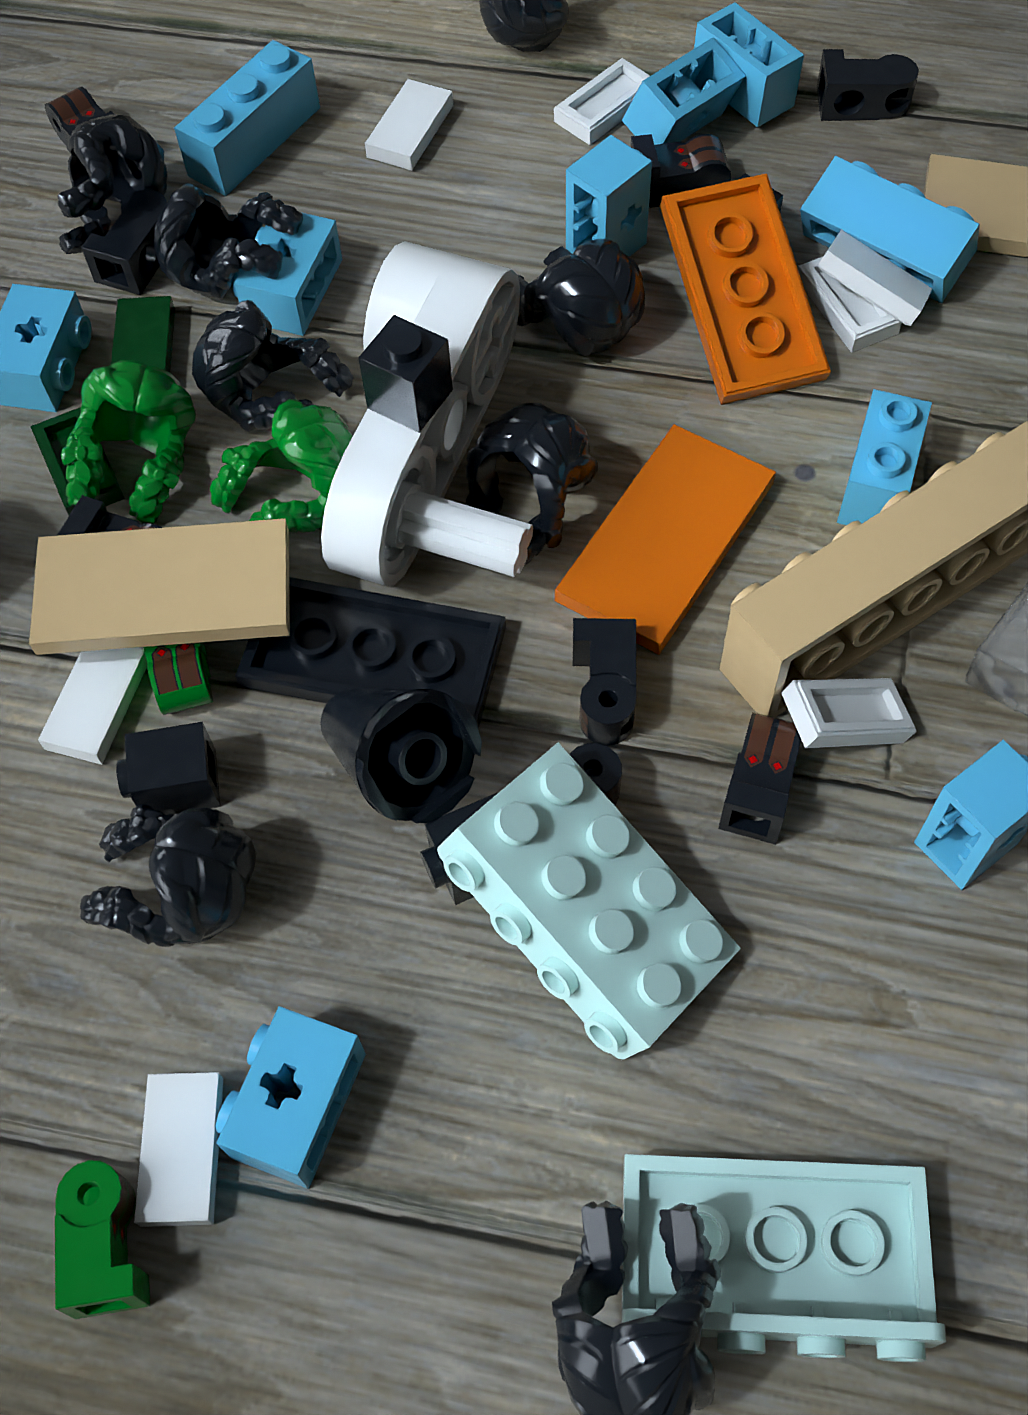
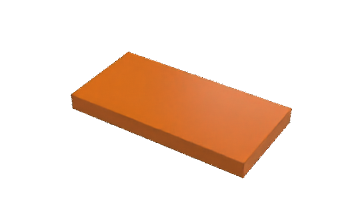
(744, 288)
(666, 536)

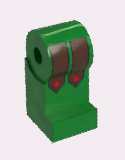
(179, 676)
(91, 1244)

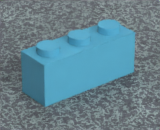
(248, 117)
(893, 221)

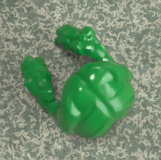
(134, 405)
(302, 440)

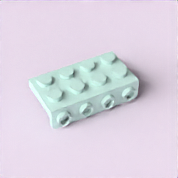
(588, 903)
(800, 1252)

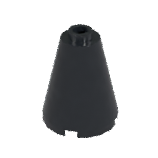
(404, 749)

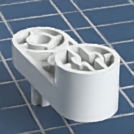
(395, 479)

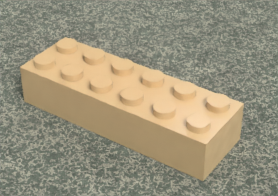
(881, 575)

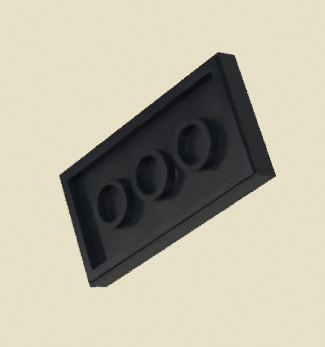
(374, 642)

